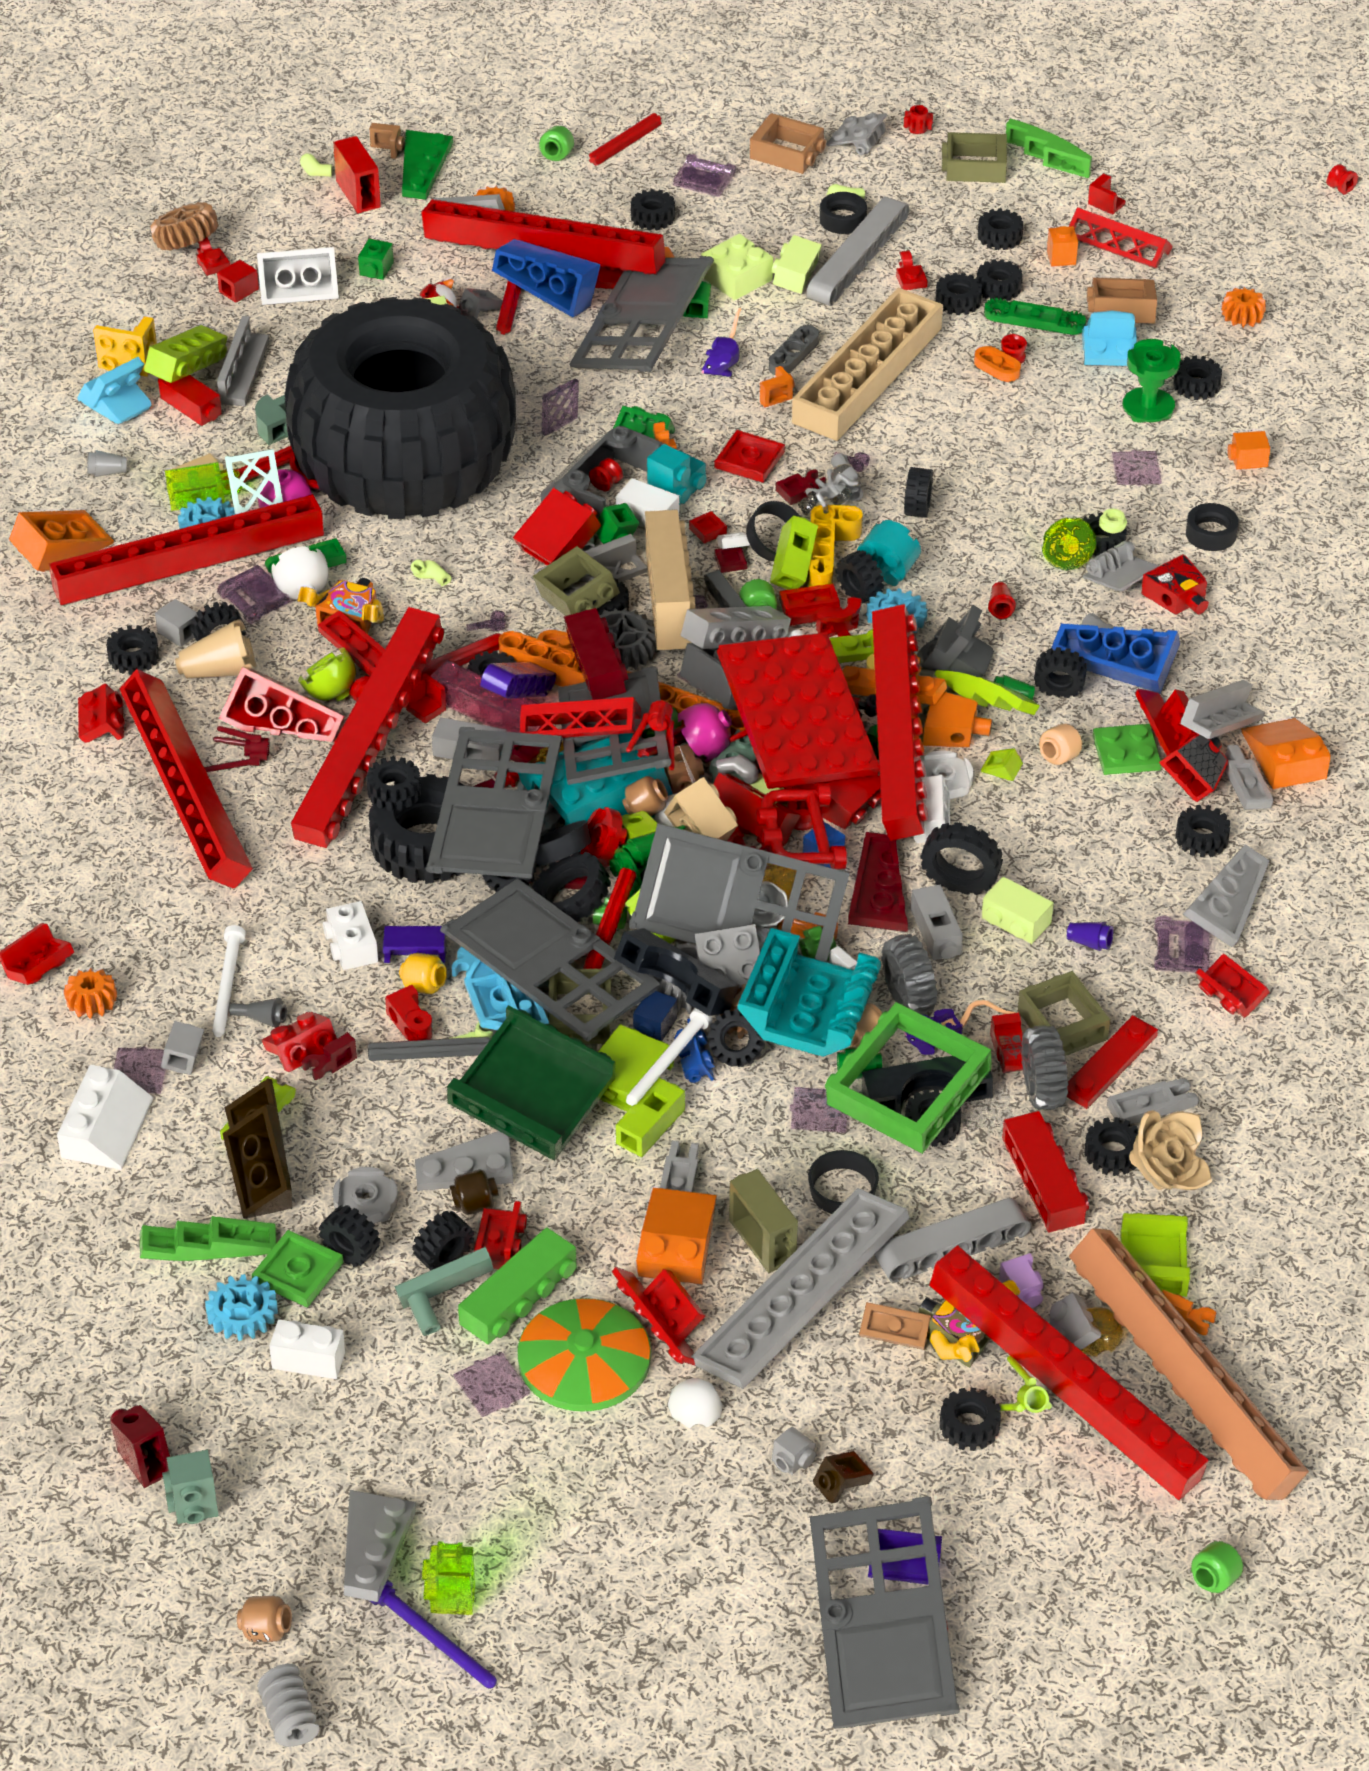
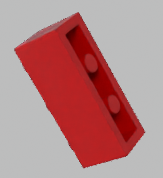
(745, 800)

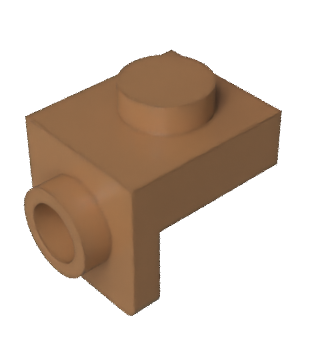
(387, 137)

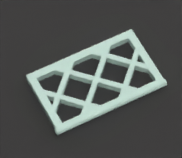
(235, 483)

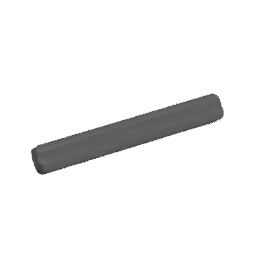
(426, 1048)

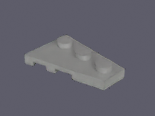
(484, 1153)

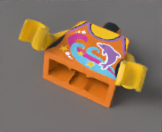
(354, 600)

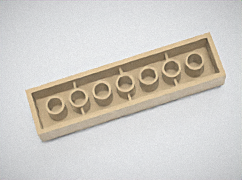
(867, 364)

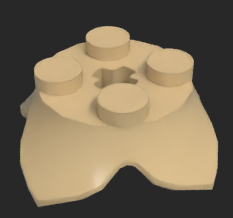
(1167, 1150)

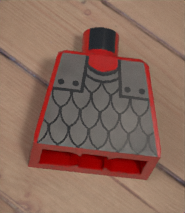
(1197, 765)

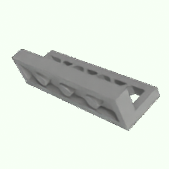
(241, 364)
(611, 556)
(1221, 710)

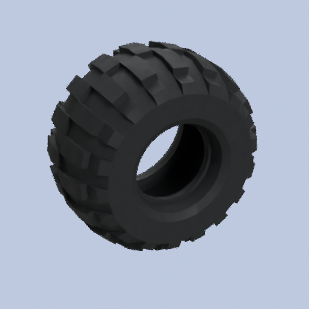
(400, 407)

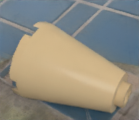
(217, 654)

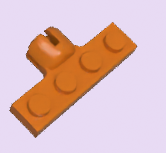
(862, 682)

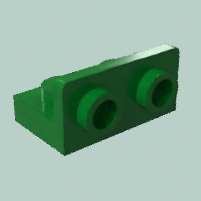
(642, 421)

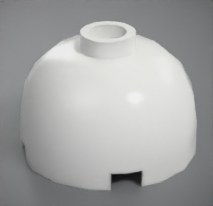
(300, 568)

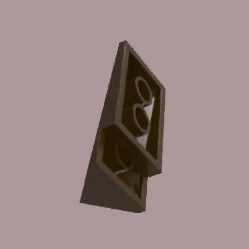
(258, 1152)

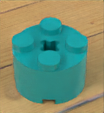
(891, 549)

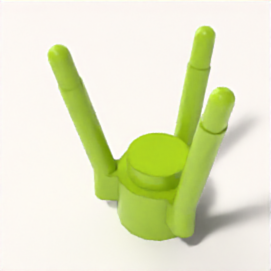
(1030, 1396)

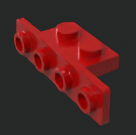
(1166, 717)
(667, 1309)

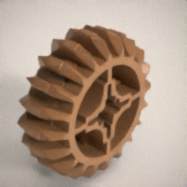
(184, 226)

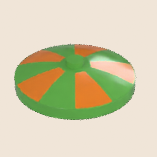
(584, 1354)

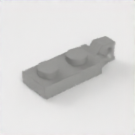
(1247, 780)

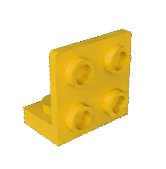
(120, 346)

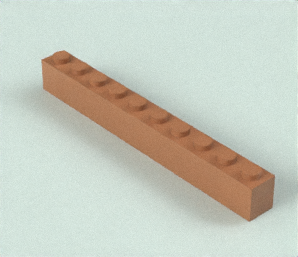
(1188, 1365)

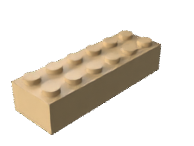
(668, 576)

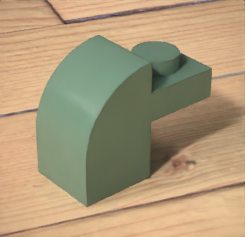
(271, 419)

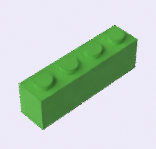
(517, 1286)

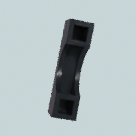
(654, 956)
(897, 1083)

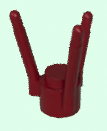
(254, 747)

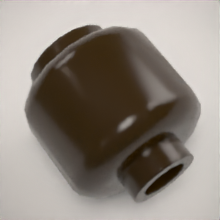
(473, 1192)

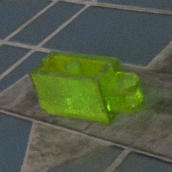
(197, 482)
(450, 1579)

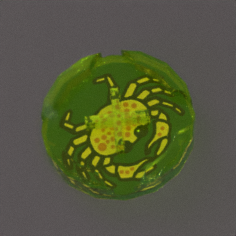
(1068, 543)

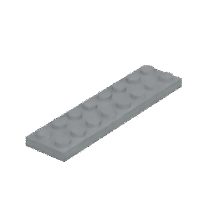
(800, 1288)

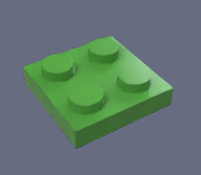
(1126, 749)
(298, 1268)

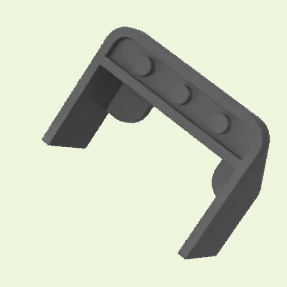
(618, 444)

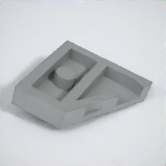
(1074, 1321)

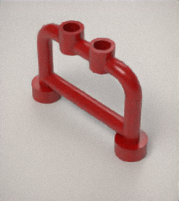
(772, 835)

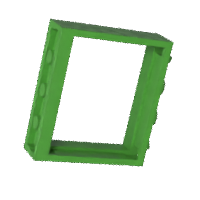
(910, 1133)

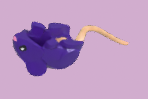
(723, 354)
(948, 1019)

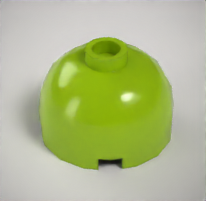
(330, 677)

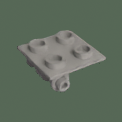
(861, 131)
(1118, 567)
(729, 951)

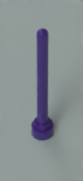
(436, 1637)

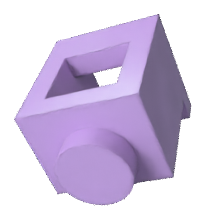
(1026, 1279)

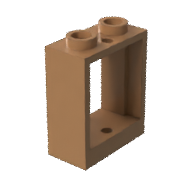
(792, 131)
(1124, 295)

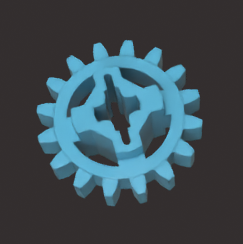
(204, 512)
(894, 598)
(241, 1307)

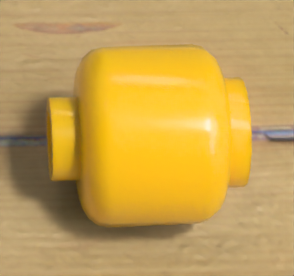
(424, 972)

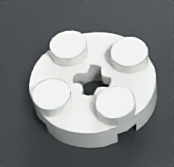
(958, 772)

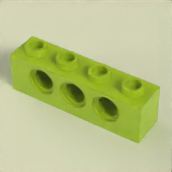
(186, 353)

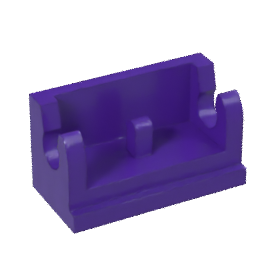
(413, 939)
(905, 1570)

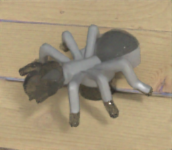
(834, 489)

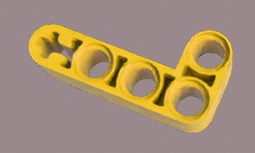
(840, 524)

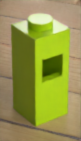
(793, 553)
(650, 1117)

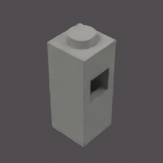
(446, 737)
(936, 922)

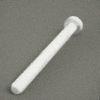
(233, 936)
(698, 1021)

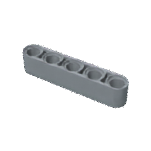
(971, 1231)

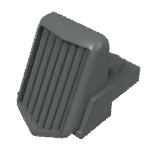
(957, 648)

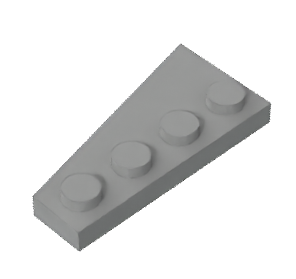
(1229, 896)
(373, 1541)

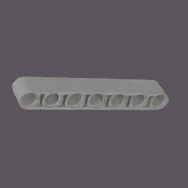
(857, 250)

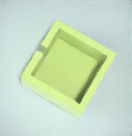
(738, 267)

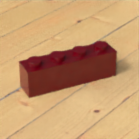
(596, 654)

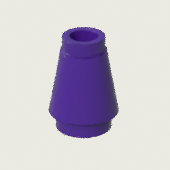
(1091, 934)

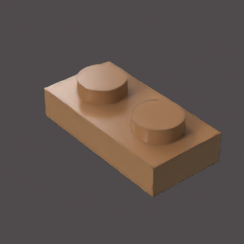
(895, 1326)

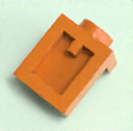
(777, 389)

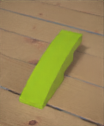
(987, 692)

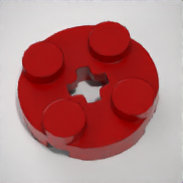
(605, 833)

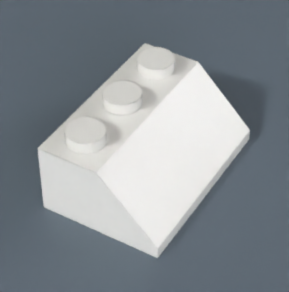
(297, 276)
(103, 1118)

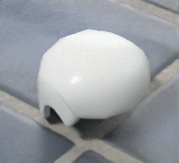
(773, 894)
(695, 1403)

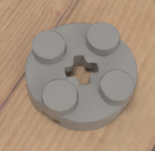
(373, 1181)

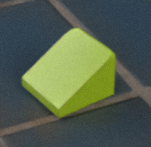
(1003, 764)

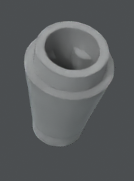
(105, 463)

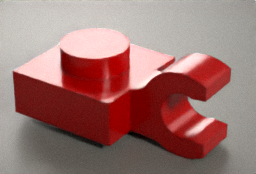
(211, 260)
(908, 275)

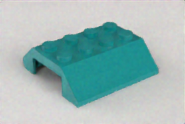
(581, 799)
(805, 999)

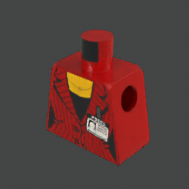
(1176, 586)

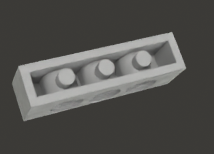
(731, 625)

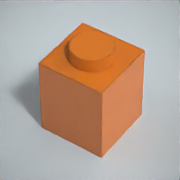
(1062, 246)
(1249, 450)

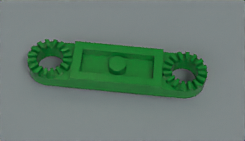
(1034, 316)

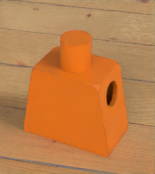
(954, 722)

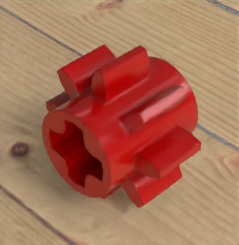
(918, 119)

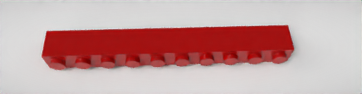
(588, 241)
(186, 549)
(899, 723)
(367, 728)
(185, 779)
(1068, 1373)

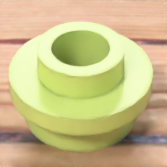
(1113, 521)

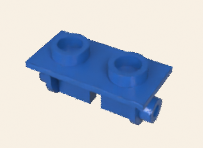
(699, 1059)

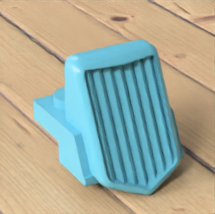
(1108, 338)
(116, 393)

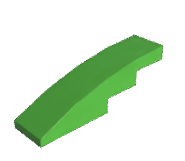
(1052, 149)
(207, 1241)

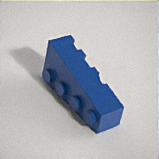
(548, 274)
(1121, 654)

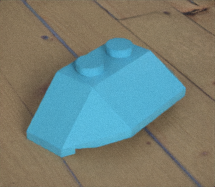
(492, 995)

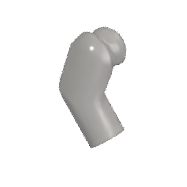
(741, 766)

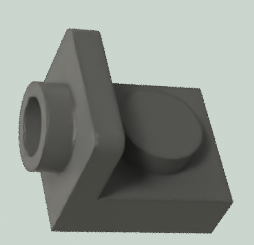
(478, 300)

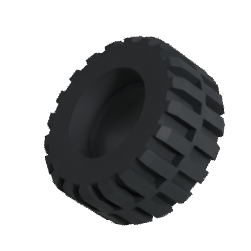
(403, 850)

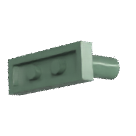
(417, 1291)

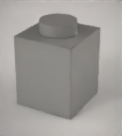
(175, 622)
(182, 1048)

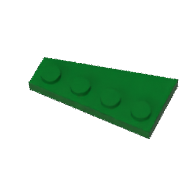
(423, 161)

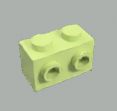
(796, 264)
(1017, 910)

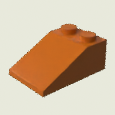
(56, 536)
(1288, 752)
(676, 1234)

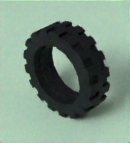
(967, 839)
(568, 869)

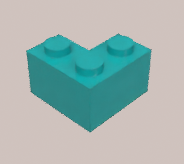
(675, 472)

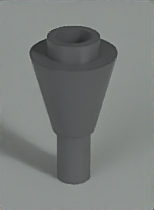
(267, 1011)

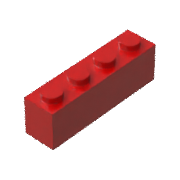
(1045, 1171)

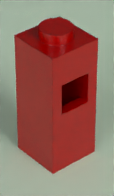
(191, 399)

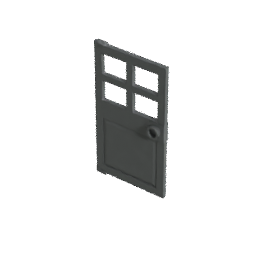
(643, 300)
(642, 686)
(494, 827)
(715, 885)
(532, 941)
(884, 1648)

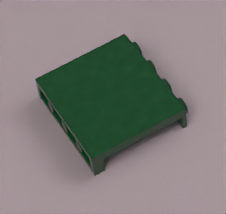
(533, 1083)

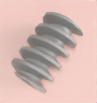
(287, 1706)

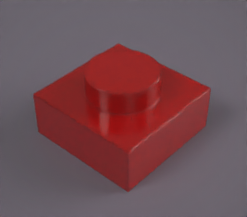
(707, 527)

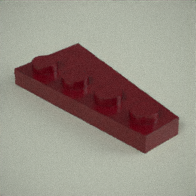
(878, 886)

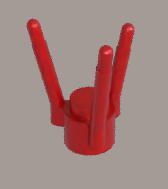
(658, 719)

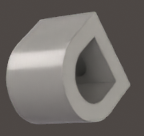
(793, 1451)

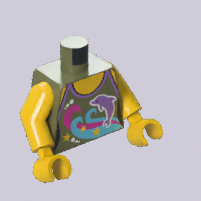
(953, 1333)

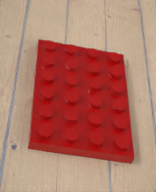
(798, 710)

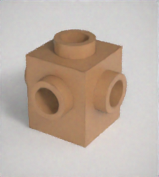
(679, 776)

